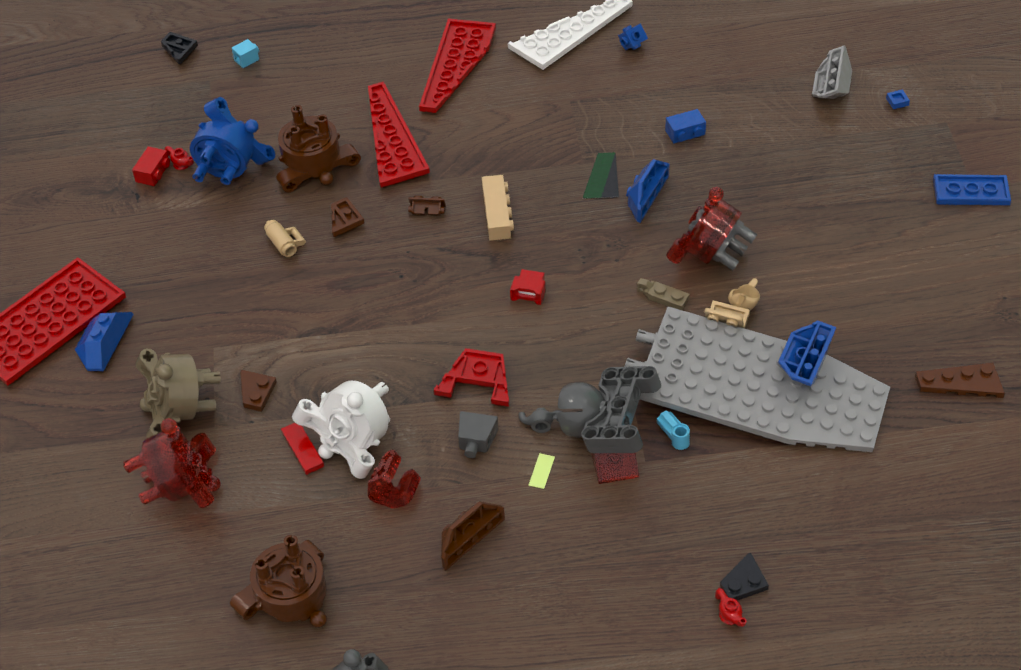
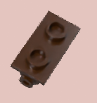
(435, 205)

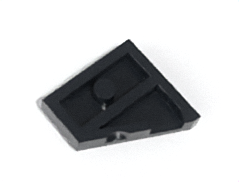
(178, 46)
(744, 579)

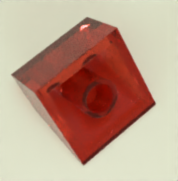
(615, 466)

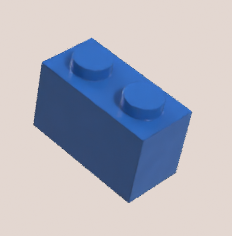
(685, 126)

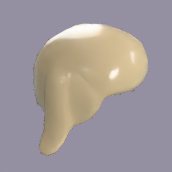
(745, 296)

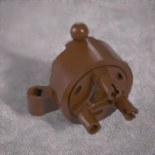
(311, 150)
(285, 584)

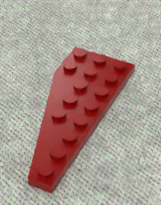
(458, 53)

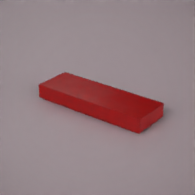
(302, 448)

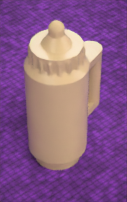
(281, 238)

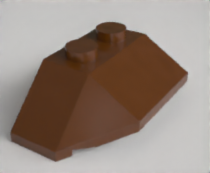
(469, 530)

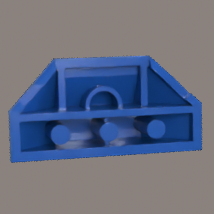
(647, 187)
(102, 339)
(806, 351)

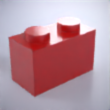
(151, 166)

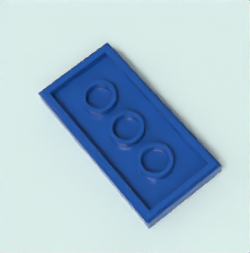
(971, 189)

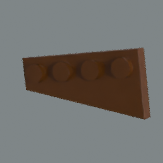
(963, 379)

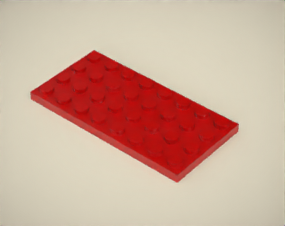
(52, 316)

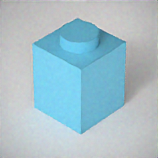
(245, 53)

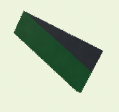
(603, 178)

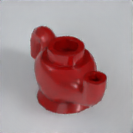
(179, 158)
(729, 609)

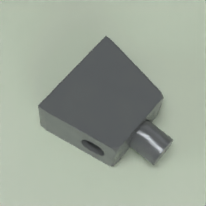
(476, 432)

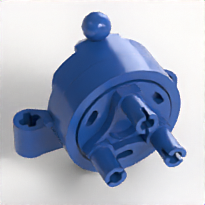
(226, 145)

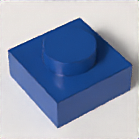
(897, 99)

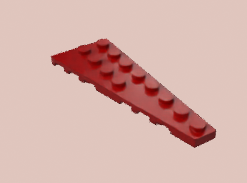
(395, 147)

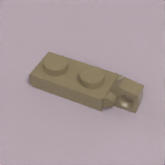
(663, 294)

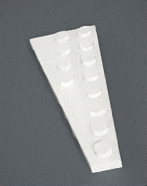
(563, 35)

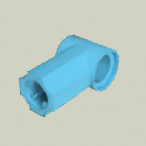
(675, 430)

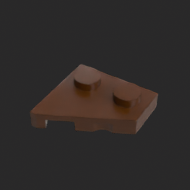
(344, 217)
(256, 389)

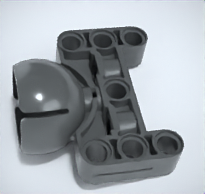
(607, 411)

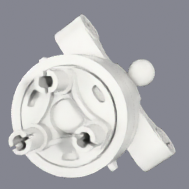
(347, 422)

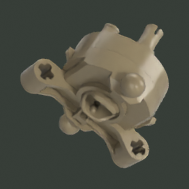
(173, 387)

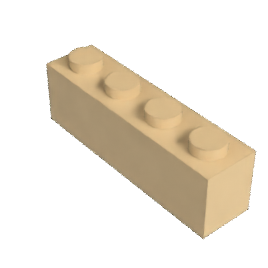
(496, 207)

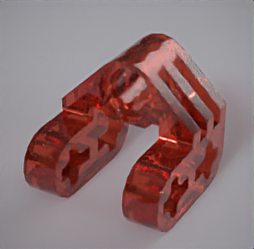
(382, 489)

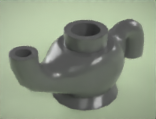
(540, 419)

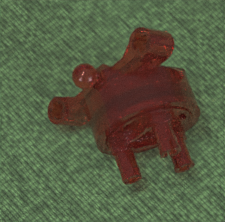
(176, 466)

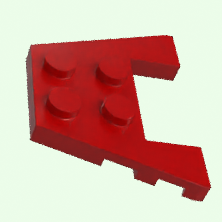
(480, 369)

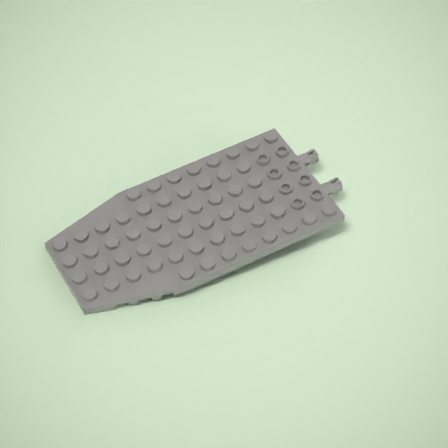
(737, 382)

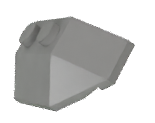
(833, 75)

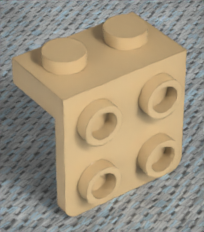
(728, 314)

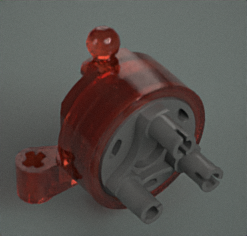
(712, 231)

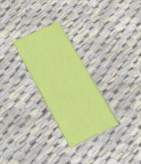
(541, 471)

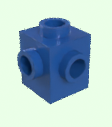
(632, 36)

